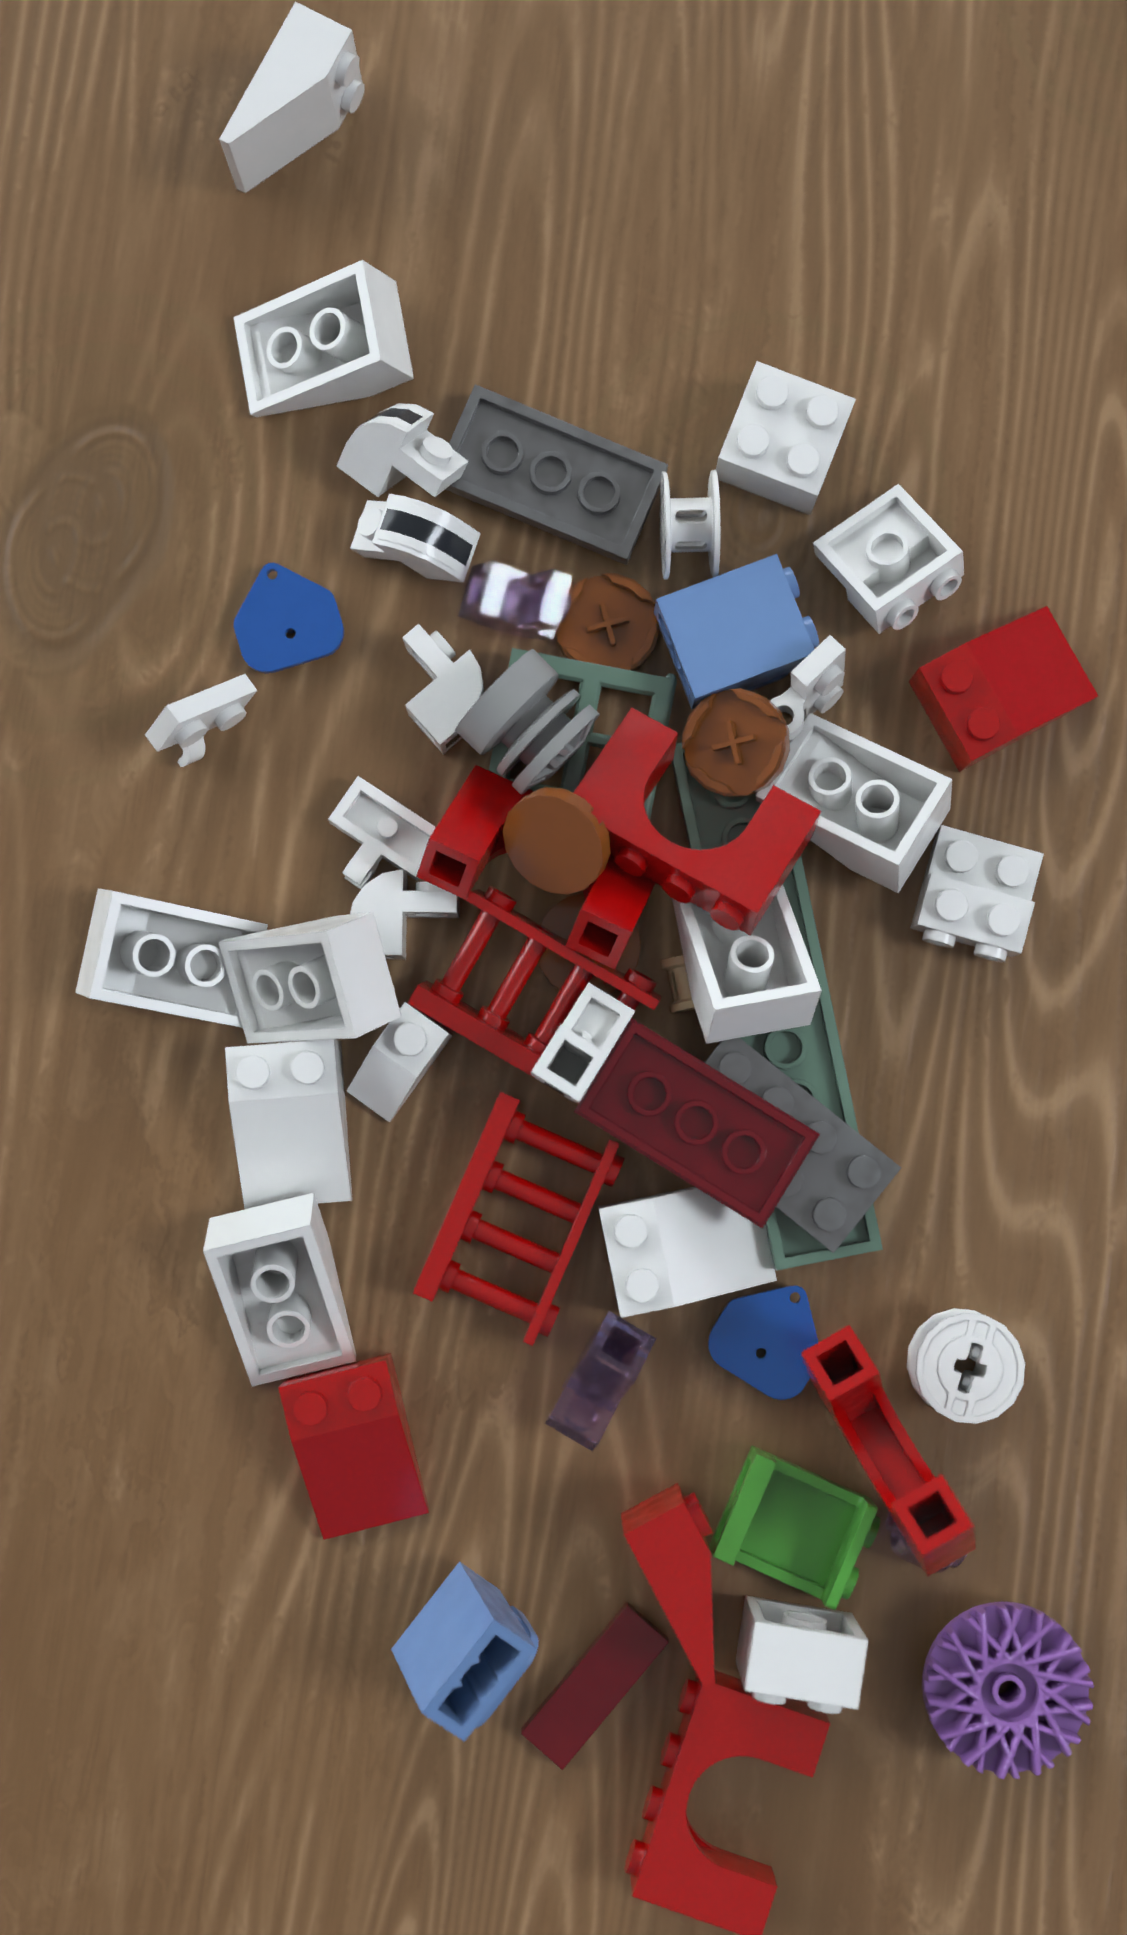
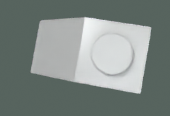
(398, 1062)

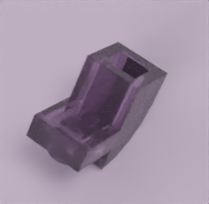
(516, 600)
(600, 1380)

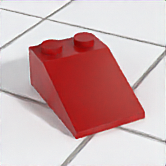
(1001, 687)
(354, 1446)
(674, 1555)

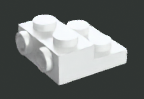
(891, 559)
(977, 894)

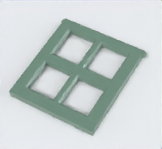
(591, 679)

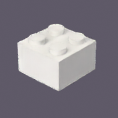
(783, 437)
(801, 1654)

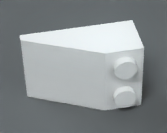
(294, 97)
(324, 343)
(871, 800)
(160, 957)
(311, 980)
(747, 981)
(289, 1121)
(681, 1250)
(280, 1289)

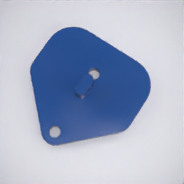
(281, 608)
(769, 1323)

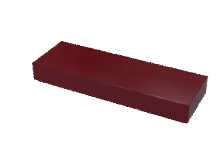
(594, 1685)

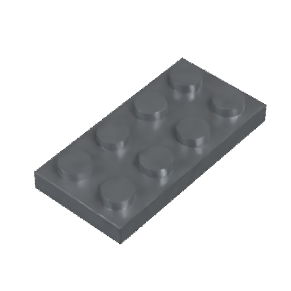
(554, 474)
(841, 1170)

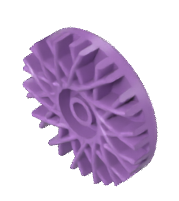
(1031, 1718)

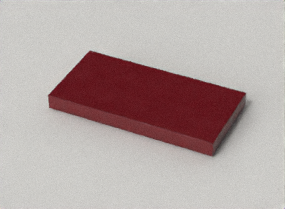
(697, 1123)

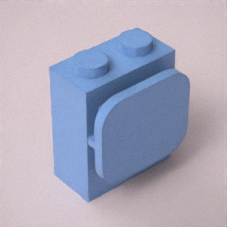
(736, 629)
(465, 1652)

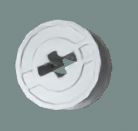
(690, 524)
(981, 1392)

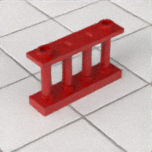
(490, 1024)
(466, 1224)

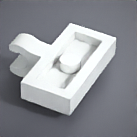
(814, 684)
(193, 716)
(383, 829)

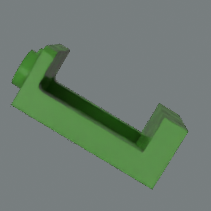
(795, 1527)

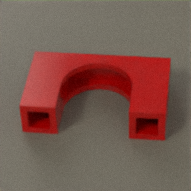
(473, 836)
(726, 881)
(915, 1498)
(672, 1861)

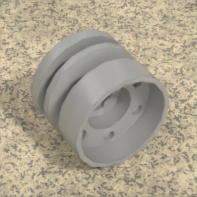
(527, 722)

